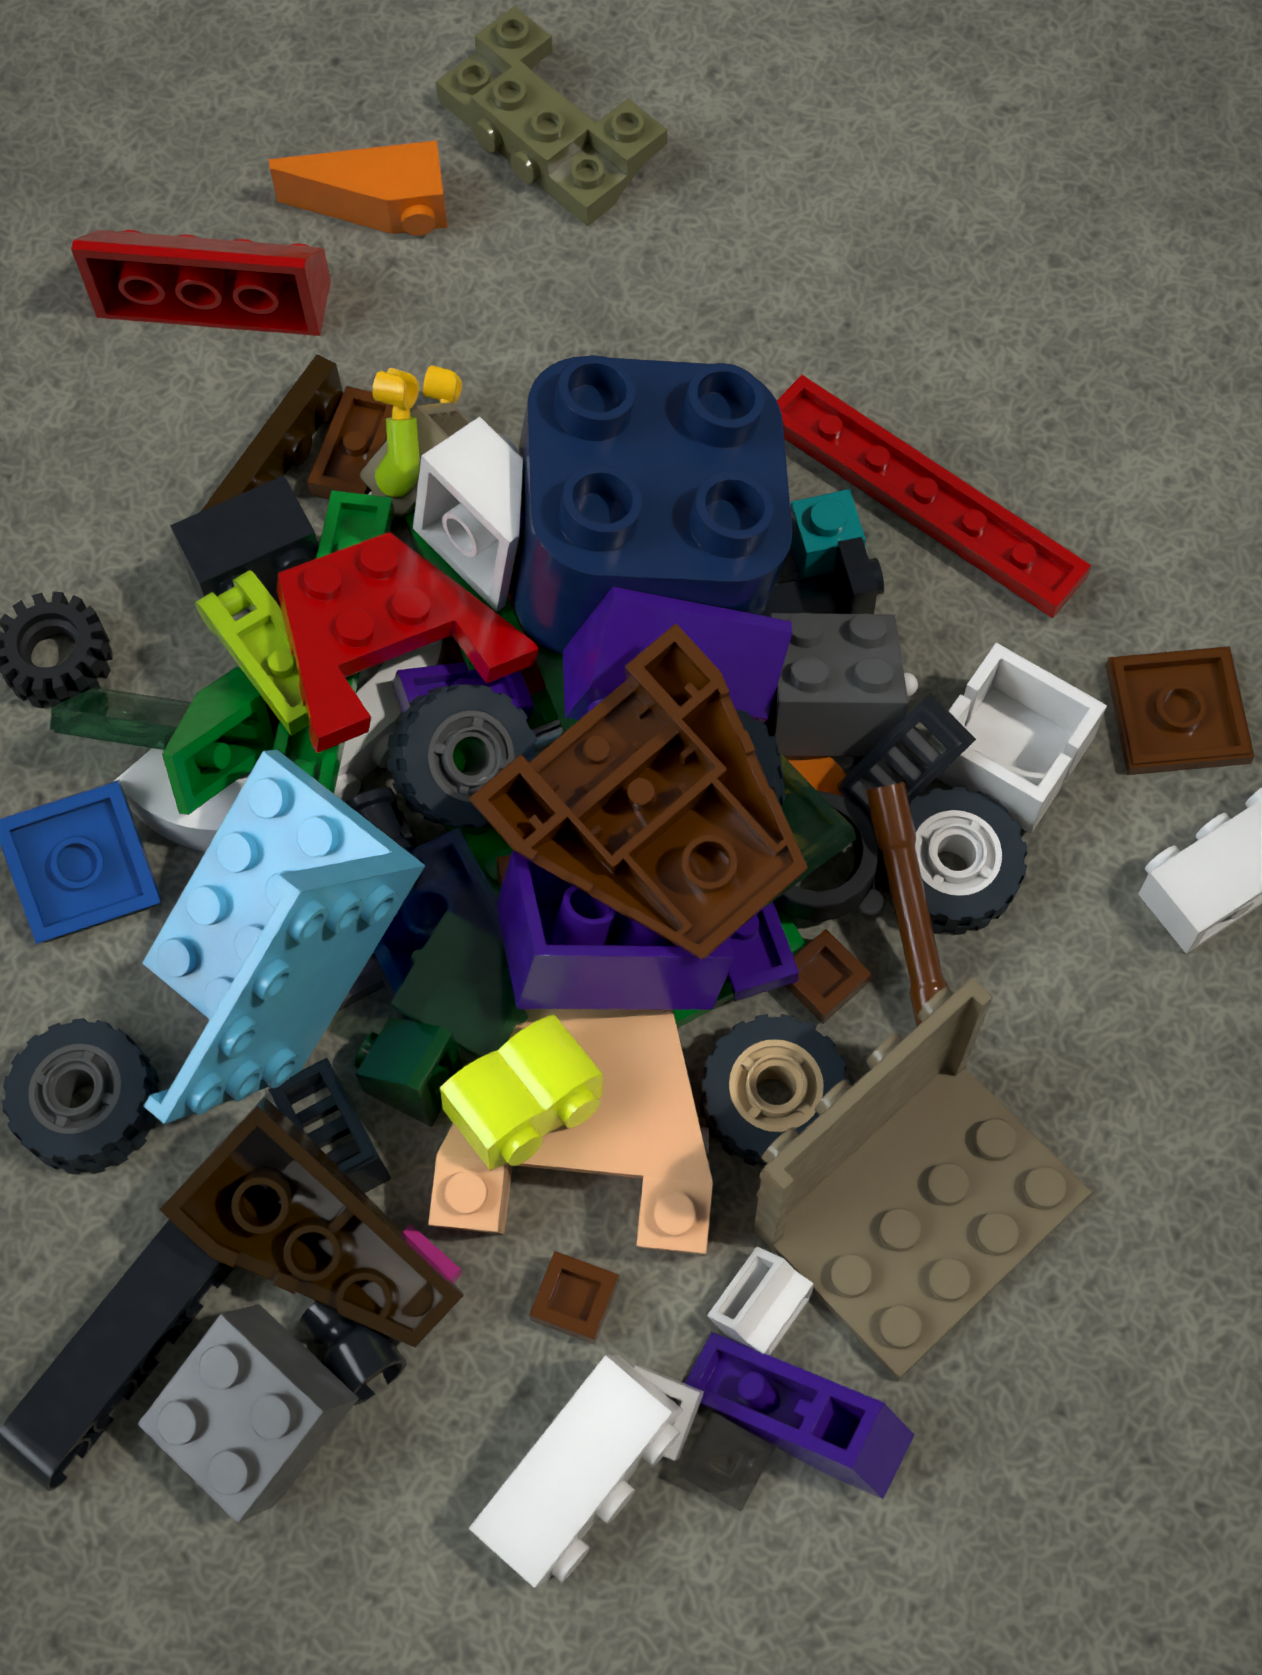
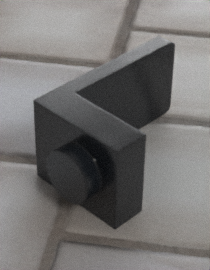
(846, 591)

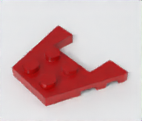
(373, 607)

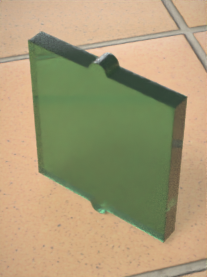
(463, 986)

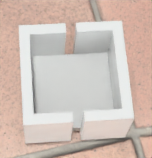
(1026, 734)

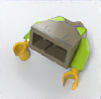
(411, 434)

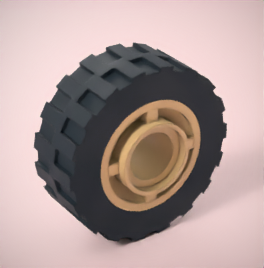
(758, 1052)

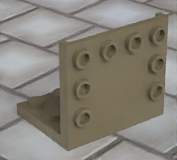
(912, 1188)

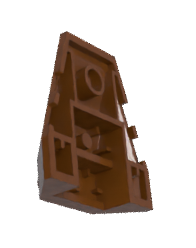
(654, 804)

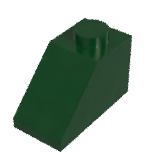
(408, 1066)

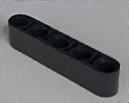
(109, 1356)

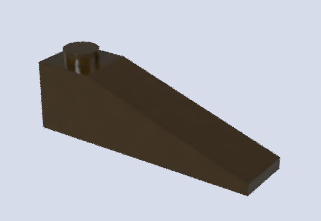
(301, 1222)

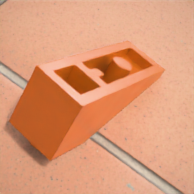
(373, 187)

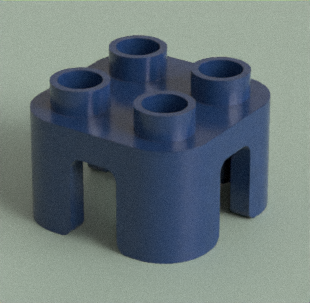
(650, 487)

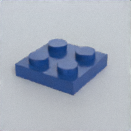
(78, 861)

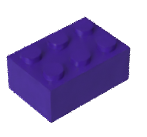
(586, 955)

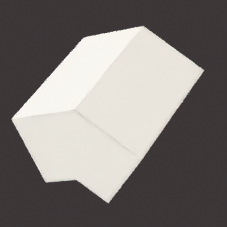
(761, 1301)

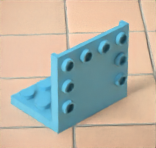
(274, 932)

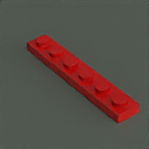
(931, 497)

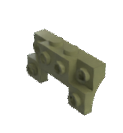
(538, 128)

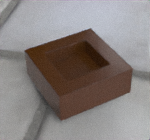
(827, 976)
(574, 1297)

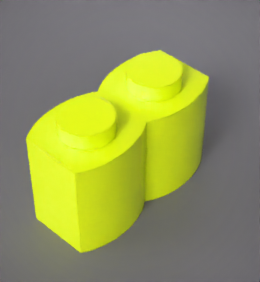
(522, 1093)

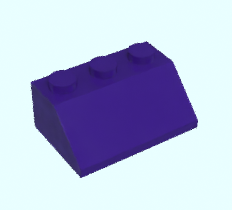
(740, 644)

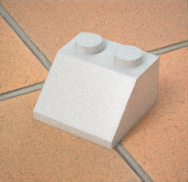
(472, 507)

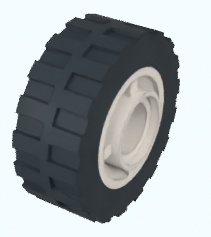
(986, 841)

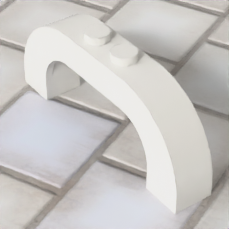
(152, 797)

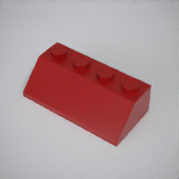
(204, 281)

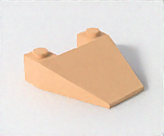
(639, 1131)

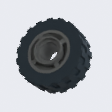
(426, 742)
(50, 1075)

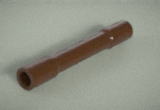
(897, 841)

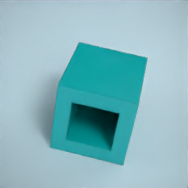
(818, 527)

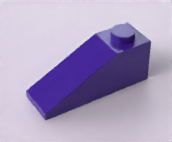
(803, 1414)

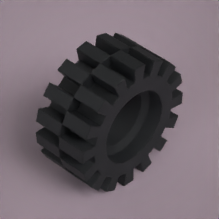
(50, 619)

